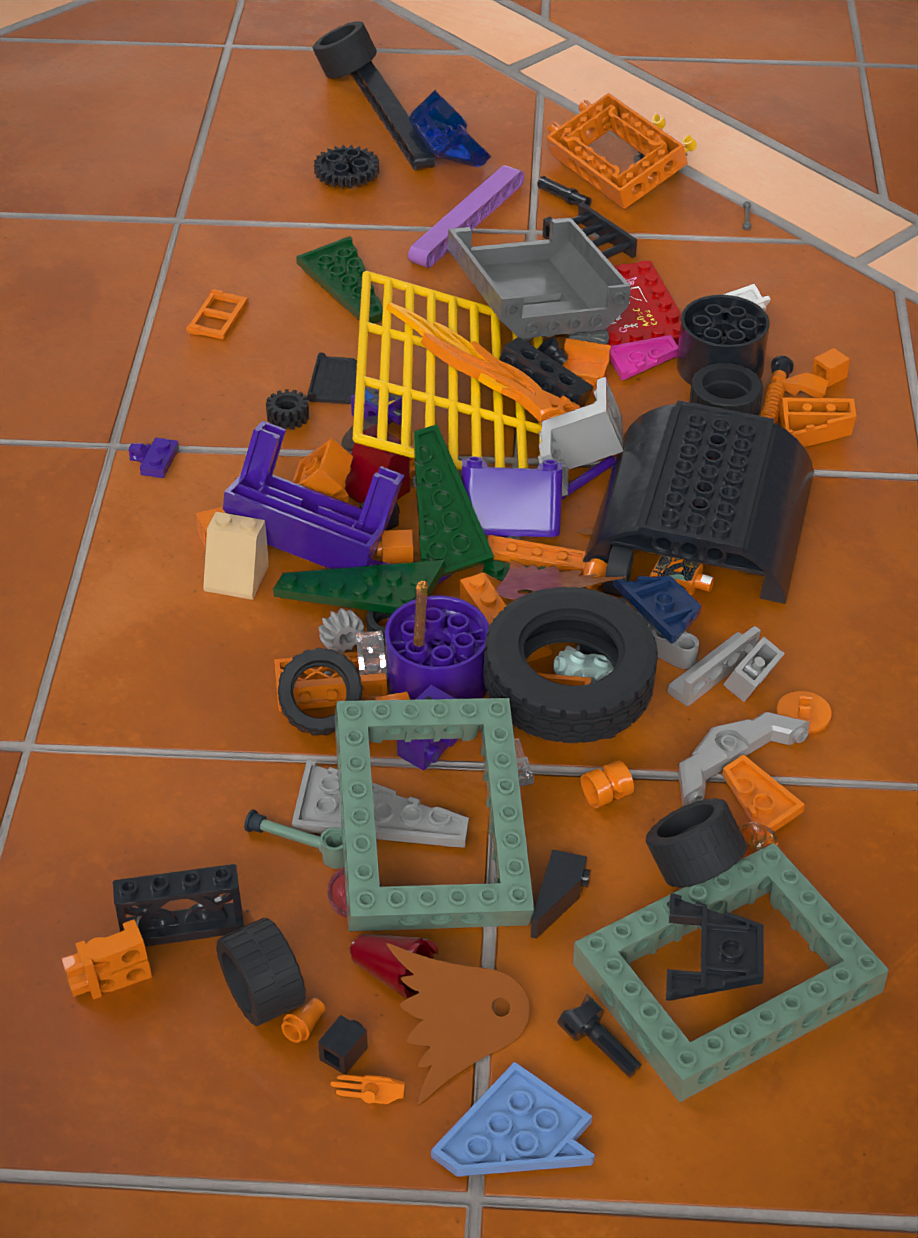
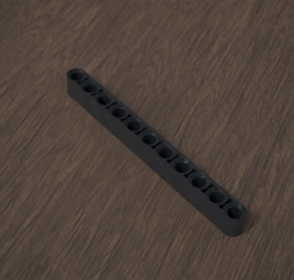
(393, 116)

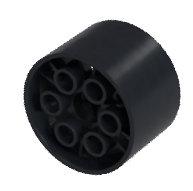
(722, 332)

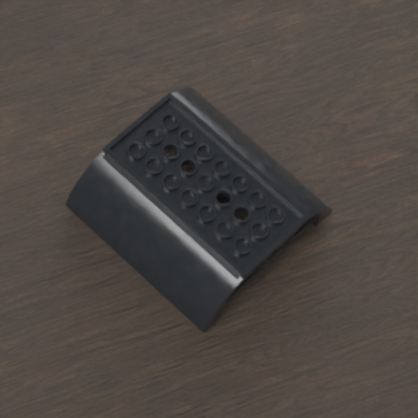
(752, 498)

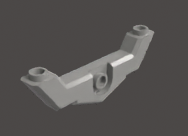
(731, 741)

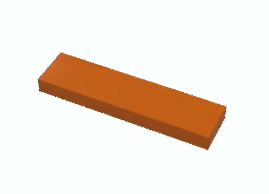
(536, 554)

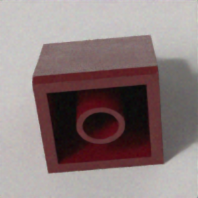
(367, 462)

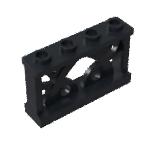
(203, 920)

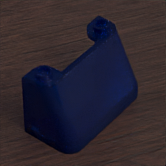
(445, 132)

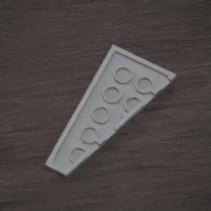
(394, 816)

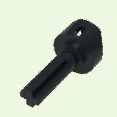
(585, 1022)

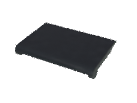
(333, 380)

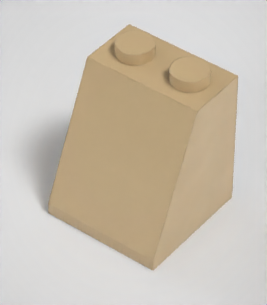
(235, 555)

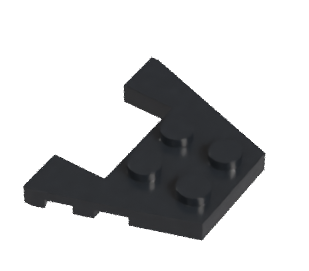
(729, 951)

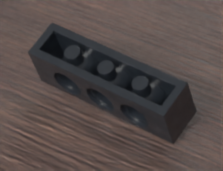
(546, 372)

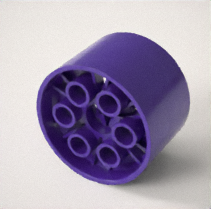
(452, 635)

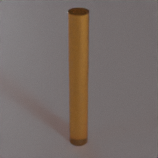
(420, 613)

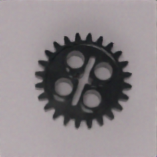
(346, 166)

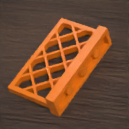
(322, 690)

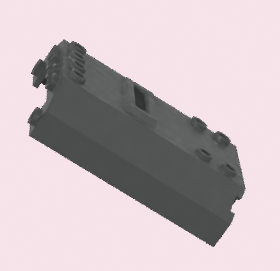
(544, 284)

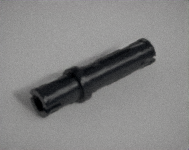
(570, 195)

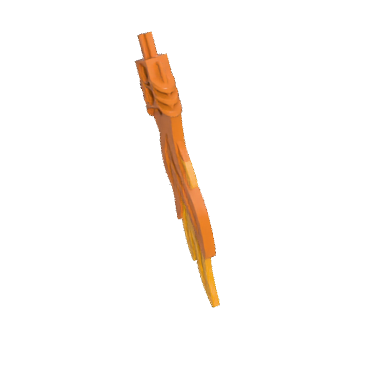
(481, 365)

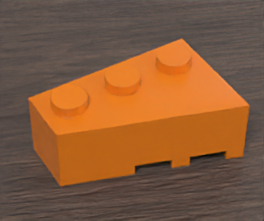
(817, 418)

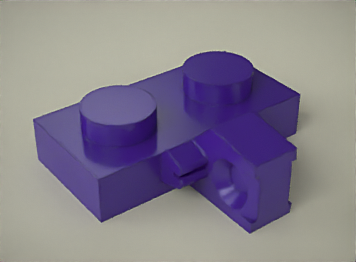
(155, 457)

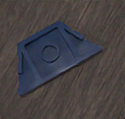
(661, 603)

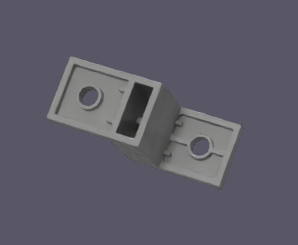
(583, 433)

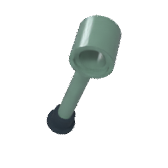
(328, 843)

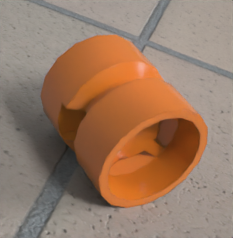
(603, 786)

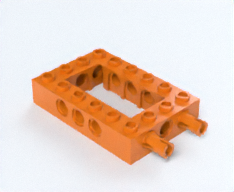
(661, 151)

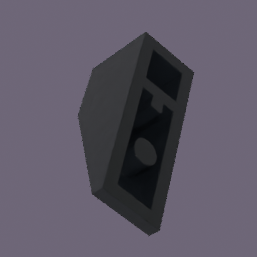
(560, 889)

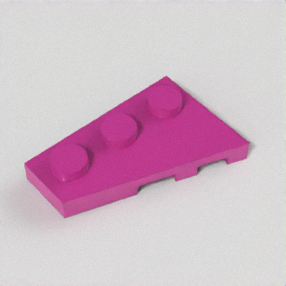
(641, 355)

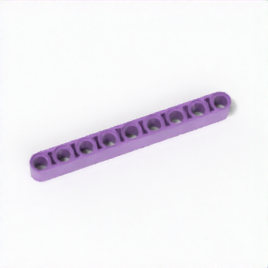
(468, 213)

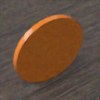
(806, 707)

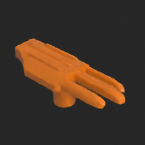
(373, 1088)

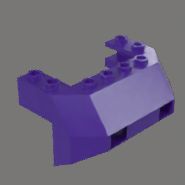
(304, 519)

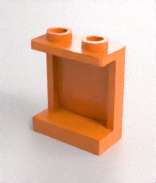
(587, 360)

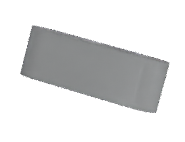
(681, 653)

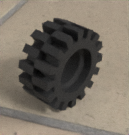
(287, 409)

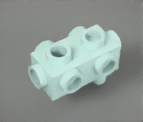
(581, 665)

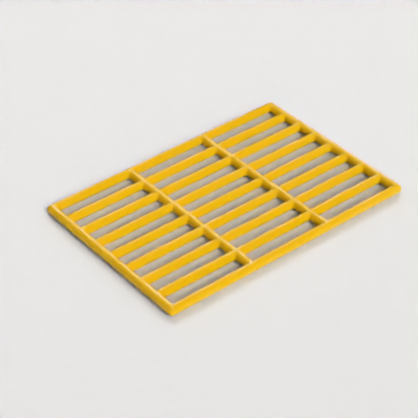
(429, 397)

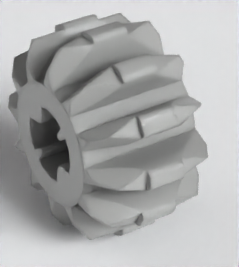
(340, 630)

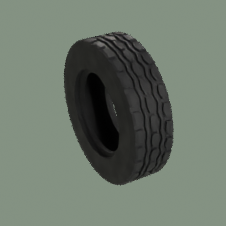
(567, 711)

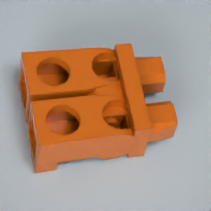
(108, 962)

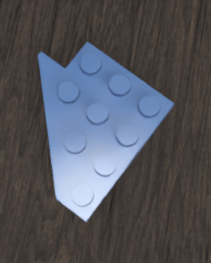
(515, 1129)

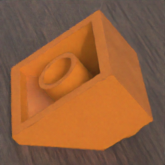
(325, 469)

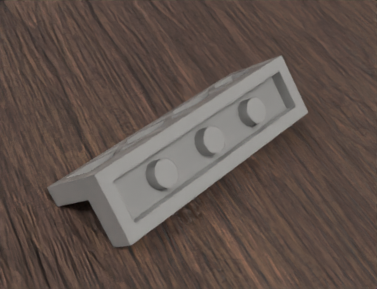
(713, 667)

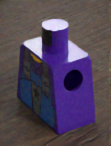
(371, 405)

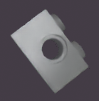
(753, 669)

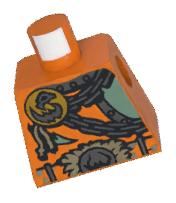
(684, 572)

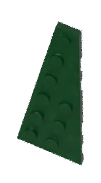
(340, 274)
(445, 513)
(364, 588)

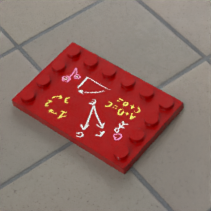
(650, 307)

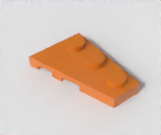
(760, 794)

